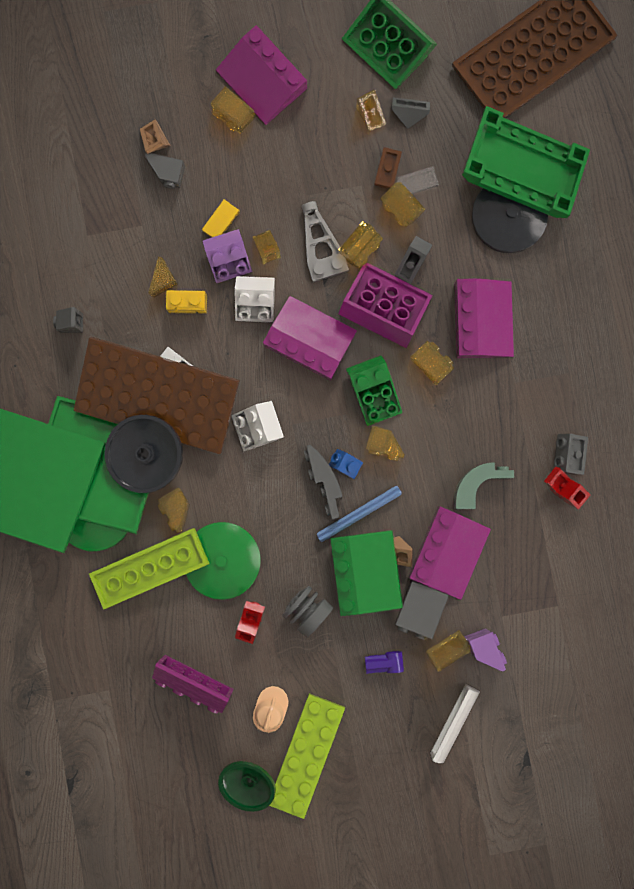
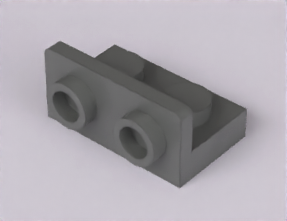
(571, 453)

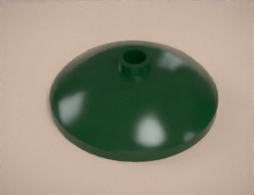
(246, 786)

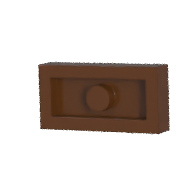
(388, 168)

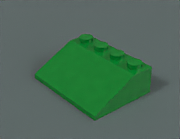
(389, 41)
(366, 573)

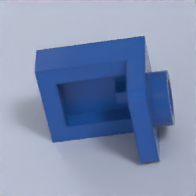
(345, 463)

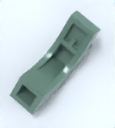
(466, 489)

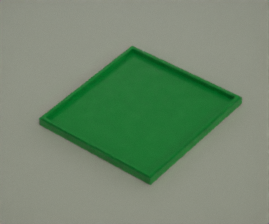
(43, 479)
(106, 500)

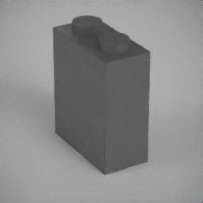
(421, 610)

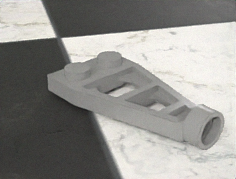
(328, 266)

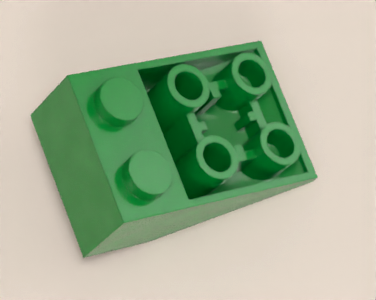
(374, 390)

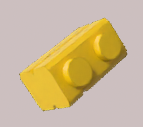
(186, 301)

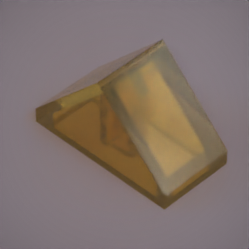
(370, 110)
(267, 247)
(162, 279)

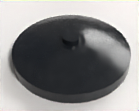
(506, 223)
(143, 453)

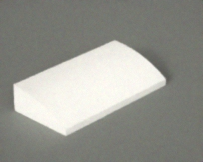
(454, 724)

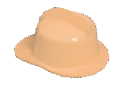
(270, 709)

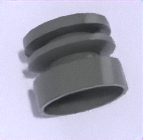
(307, 611)

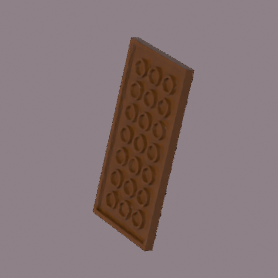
(533, 52)
(130, 382)

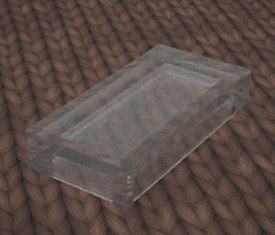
(419, 180)

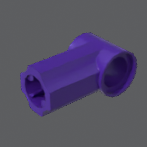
(389, 662)

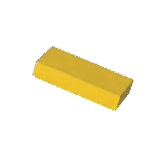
(220, 219)

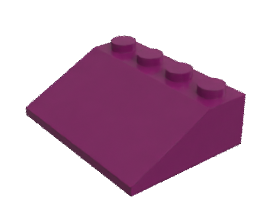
(261, 75)
(385, 304)
(483, 318)
(309, 338)
(449, 552)
(192, 683)

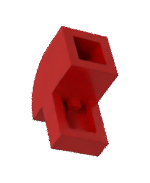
(566, 489)
(249, 622)

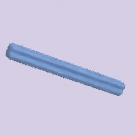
(359, 513)

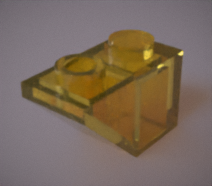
(384, 442)
(176, 508)

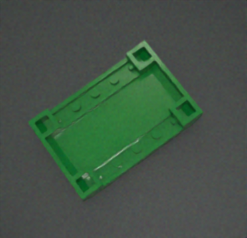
(525, 165)

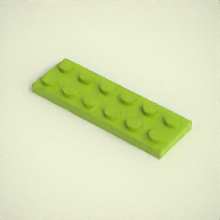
(149, 568)
(306, 755)

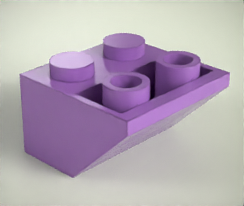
(227, 256)
(484, 649)

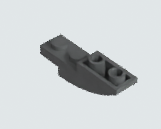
(323, 473)

